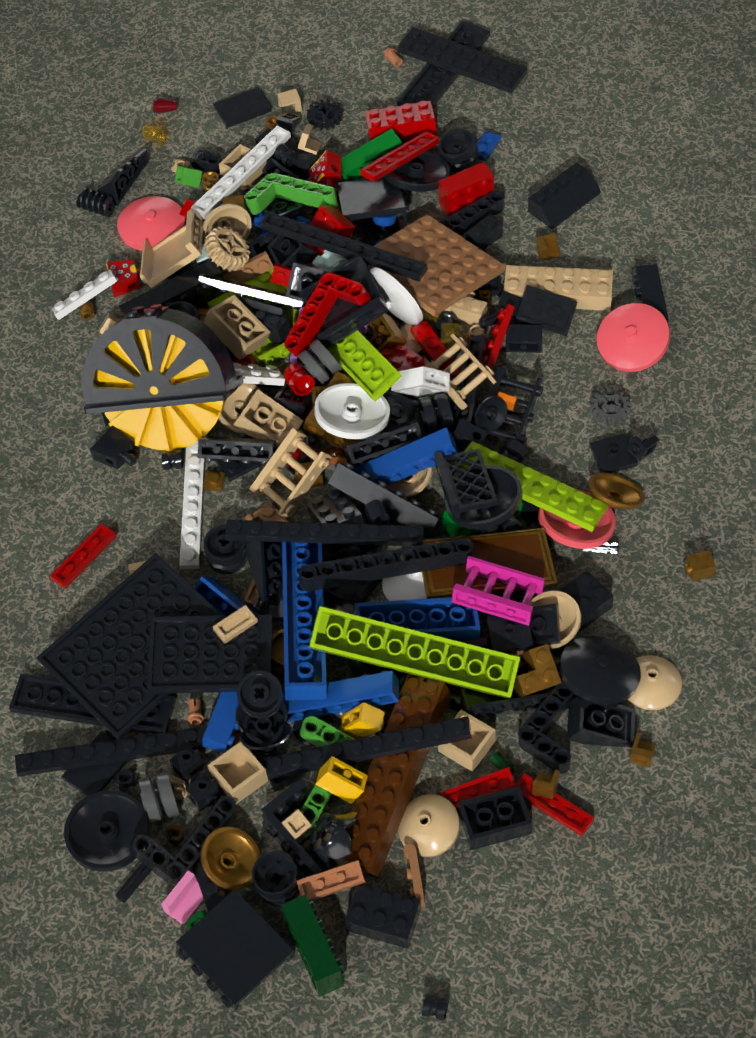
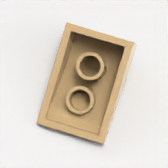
(266, 419)

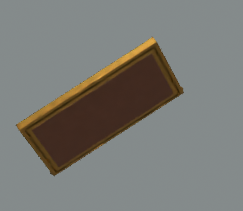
(517, 550)

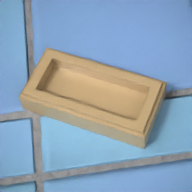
(235, 624)

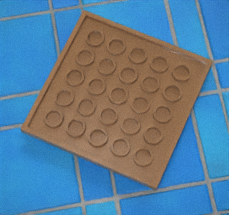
(451, 261)

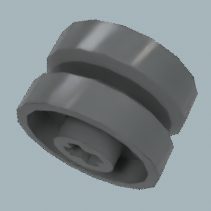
(317, 364)
(157, 797)

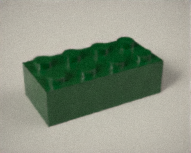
(313, 945)

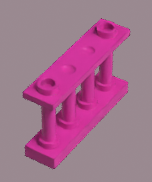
(493, 604)

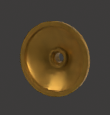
(616, 491)
(237, 850)

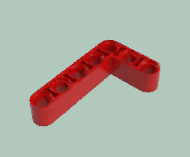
(318, 307)

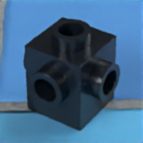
(203, 792)

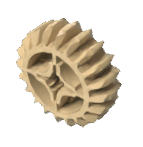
(226, 248)

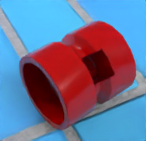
(299, 379)

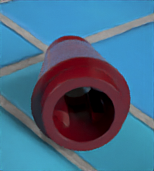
(163, 105)

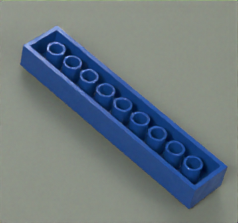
(302, 666)

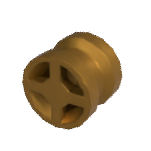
(209, 180)

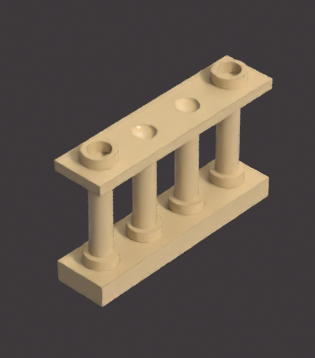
(459, 395)
(276, 464)

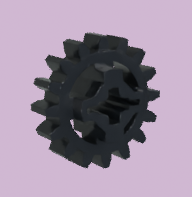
(324, 115)

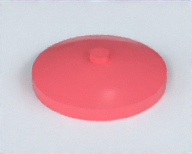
(149, 220)
(633, 337)
(574, 535)

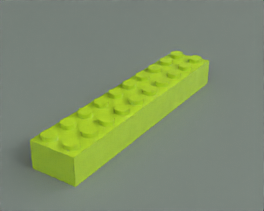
(414, 652)

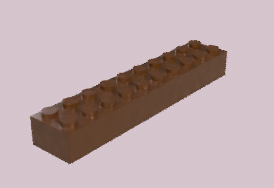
(393, 777)

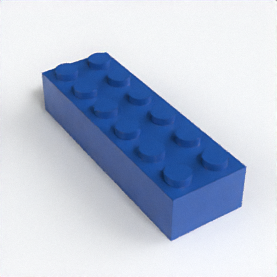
(429, 616)

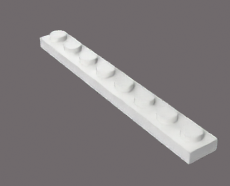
(241, 171)
(192, 509)

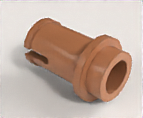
(390, 53)
(195, 716)

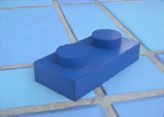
(487, 144)

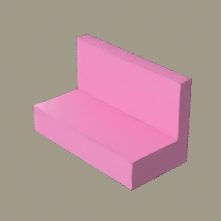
(183, 899)

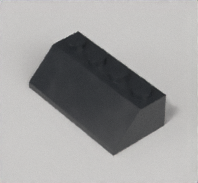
(563, 196)

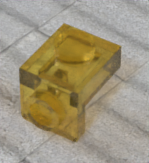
(154, 133)

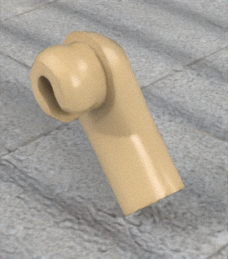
(179, 786)

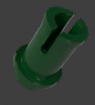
(500, 763)

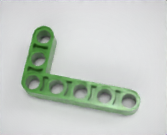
(290, 189)
(317, 738)

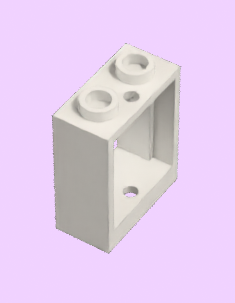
(420, 382)

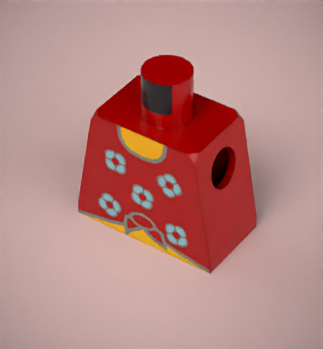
(326, 169)
(126, 276)

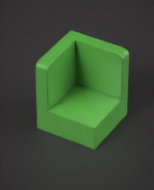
(188, 176)

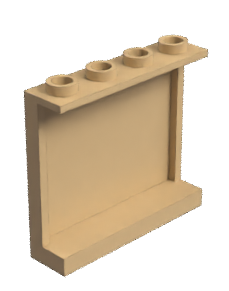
(172, 252)

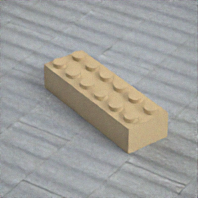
(586, 286)

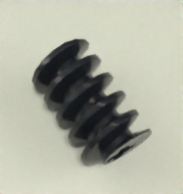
(96, 202)

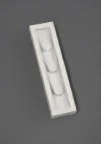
(79, 297)

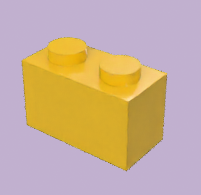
(362, 721)
(341, 780)

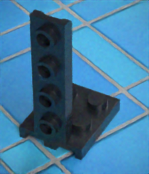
(278, 811)

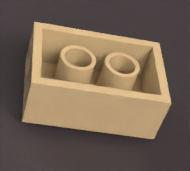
(236, 327)

